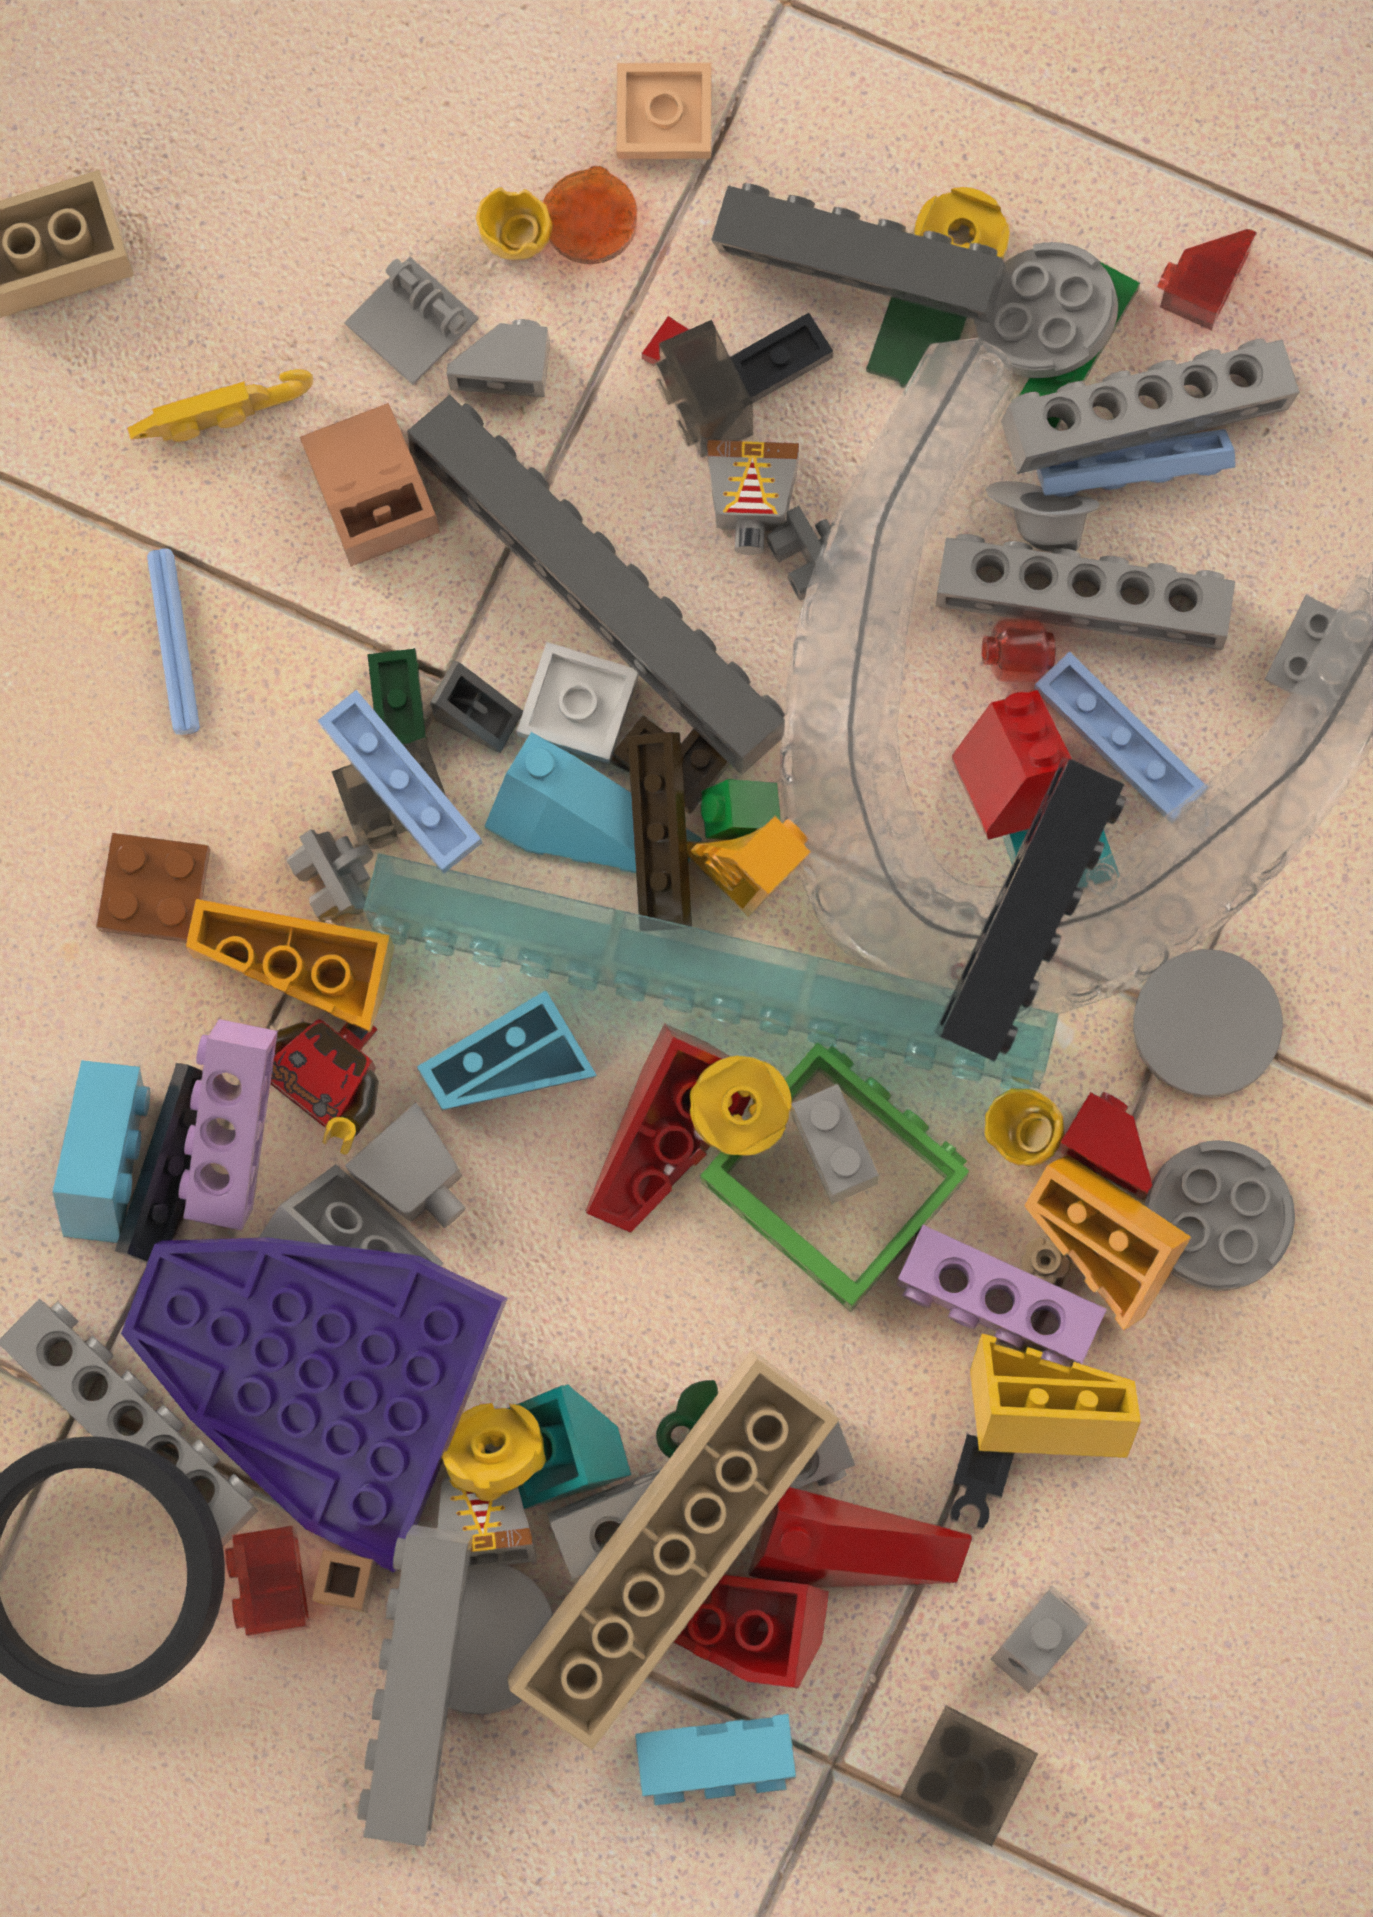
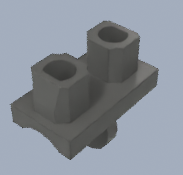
(798, 536)

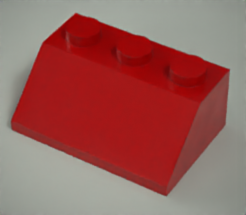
(1009, 762)

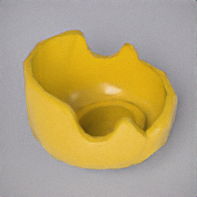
(513, 224)
(1024, 1127)

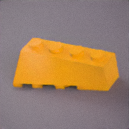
(753, 864)
(309, 960)

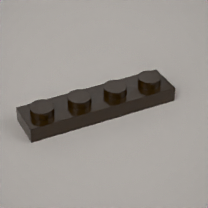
(660, 827)

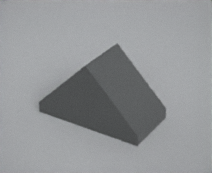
(474, 708)

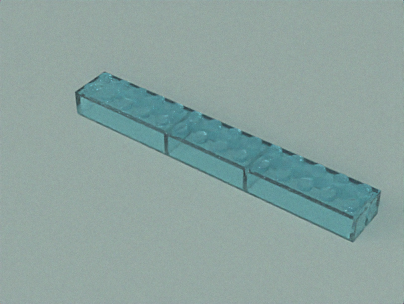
(689, 969)

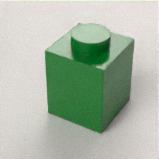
(738, 808)

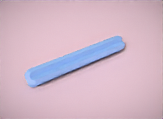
(173, 641)

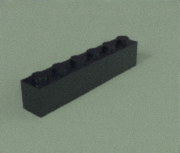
(1030, 908)

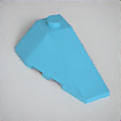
(565, 808)

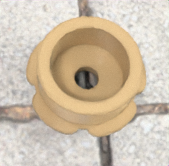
(1031, 1262)

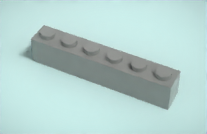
(416, 1685)

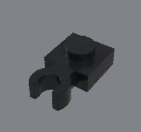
(981, 1475)

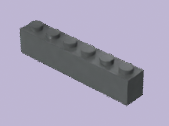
(858, 252)

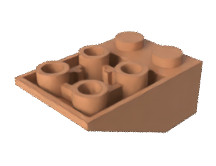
(370, 484)

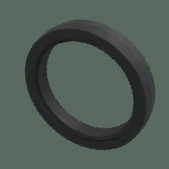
(203, 1560)

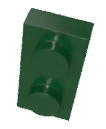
(398, 693)

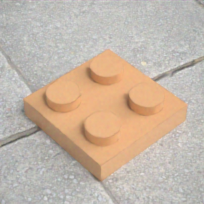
(664, 110)

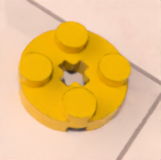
(967, 208)
(767, 1115)
(496, 1472)

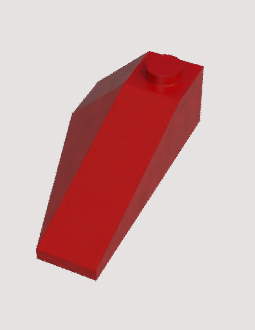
(656, 1131)
(851, 1545)
(759, 1629)

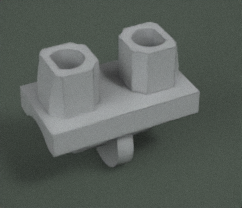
(339, 868)

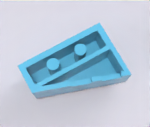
(508, 1057)
(100, 1151)
(716, 1759)

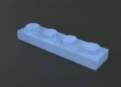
(1155, 462)
(1117, 735)
(400, 781)

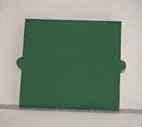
(906, 337)

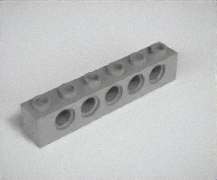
(1039, 445)
(1105, 612)
(30, 1346)
(577, 1522)

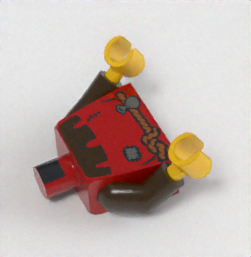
(327, 1076)

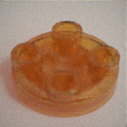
(591, 216)

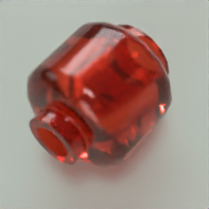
(1019, 650)

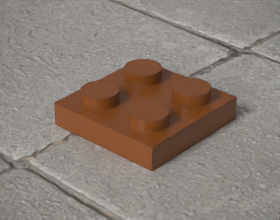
(151, 887)

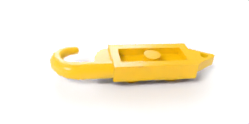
(219, 407)

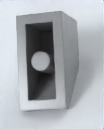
(504, 361)

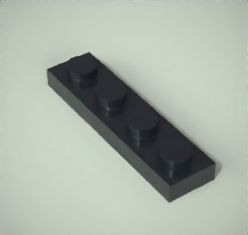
(156, 1200)

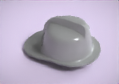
(1044, 520)

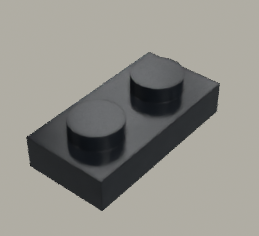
(781, 357)

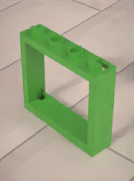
(906, 1127)

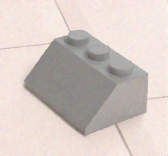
(342, 1214)

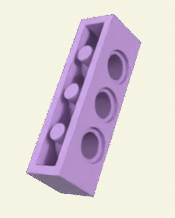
(249, 1056)
(936, 1252)

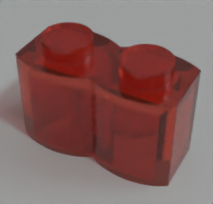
(269, 1582)

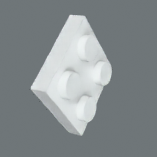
(578, 702)

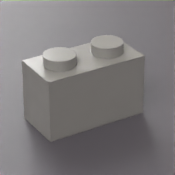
(834, 1144)

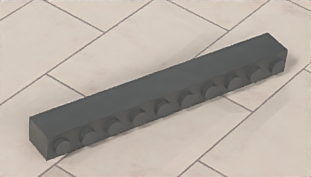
(597, 583)

